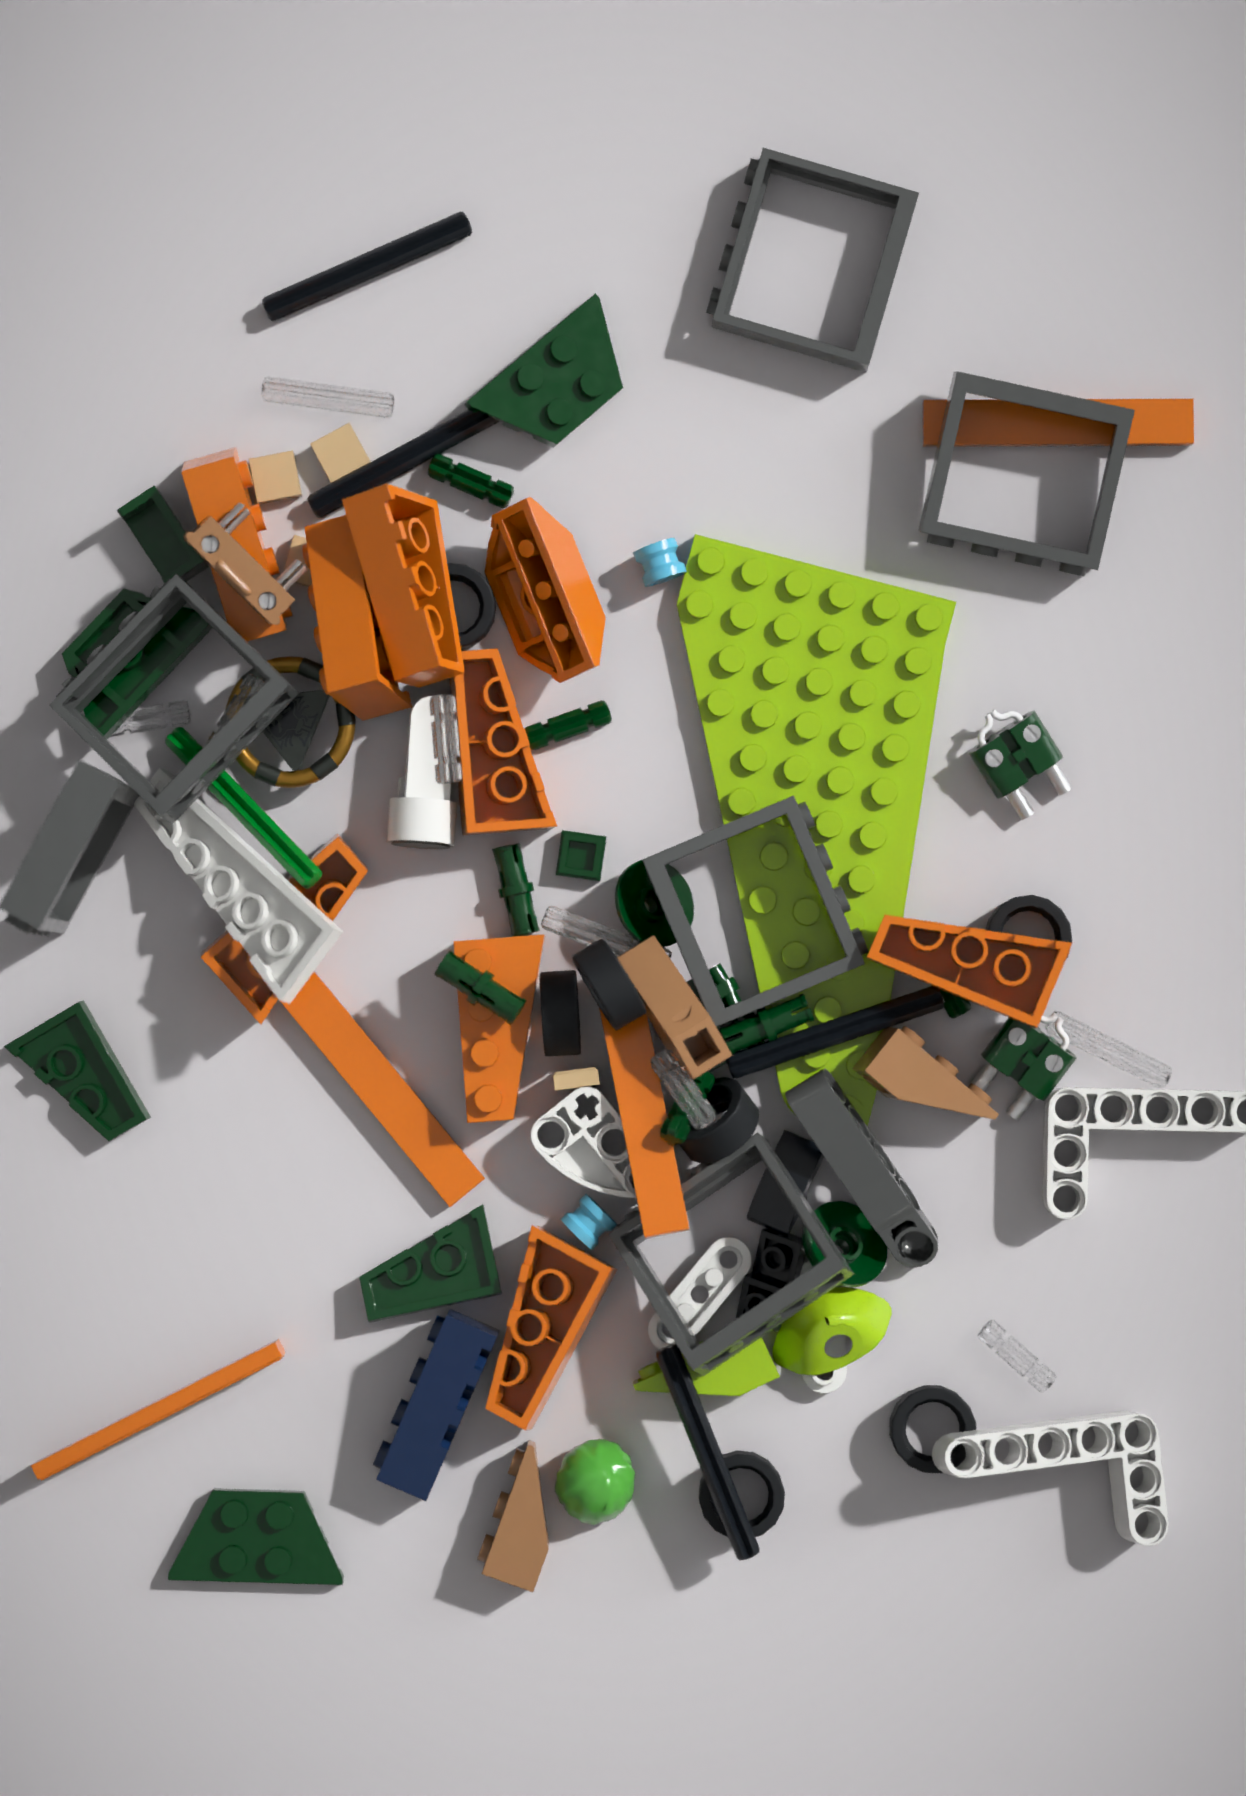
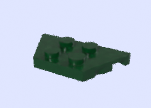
(556, 380)
(145, 670)
(257, 1540)

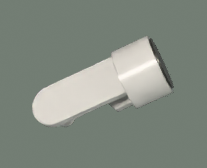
(422, 810)

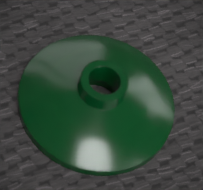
(630, 897)
(855, 1236)

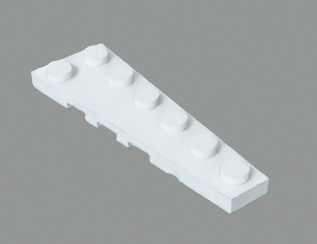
(259, 905)

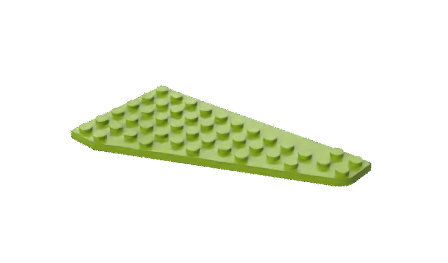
(828, 698)

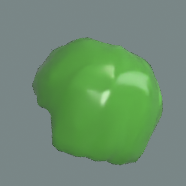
(595, 1481)

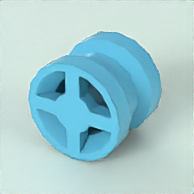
(660, 562)
(588, 1222)

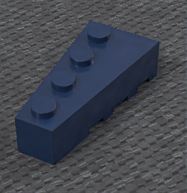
(437, 1404)

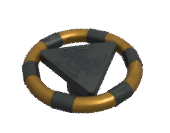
(294, 730)

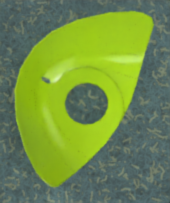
(850, 1313)

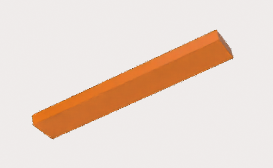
(1011, 424)
(383, 1091)
(642, 1116)
(158, 1410)

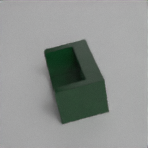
(161, 536)

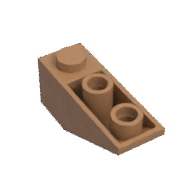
(674, 1008)
(907, 1073)
(522, 1533)

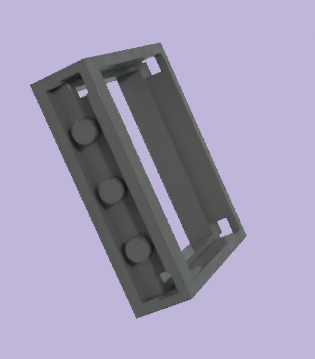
(745, 219)
(990, 543)
(222, 749)
(68, 851)
(817, 862)
(774, 1310)

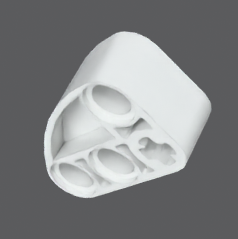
(581, 1152)

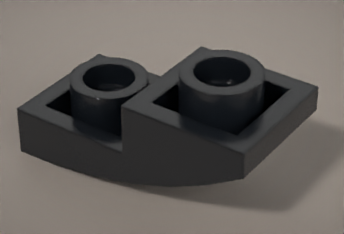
(769, 1203)
(776, 1265)

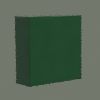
(581, 855)

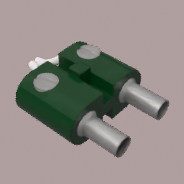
(1016, 756)
(1028, 1058)

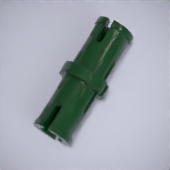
(516, 890)
(480, 987)
(767, 1024)

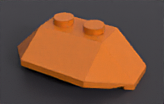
(544, 591)

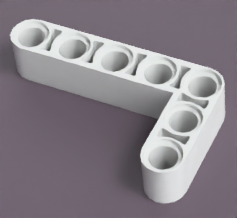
(1132, 1118)
(1067, 1450)

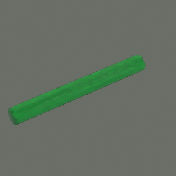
(250, 815)

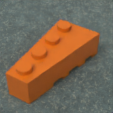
(214, 488)
(407, 582)
(347, 629)
(499, 775)
(230, 961)
(982, 966)
(490, 1046)
(549, 1314)

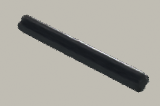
(367, 266)
(399, 460)
(835, 1031)
(707, 1452)

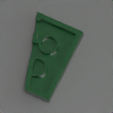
(83, 1069)
(438, 1272)

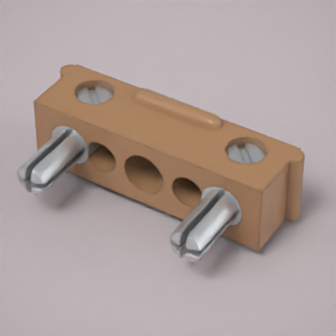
(240, 568)

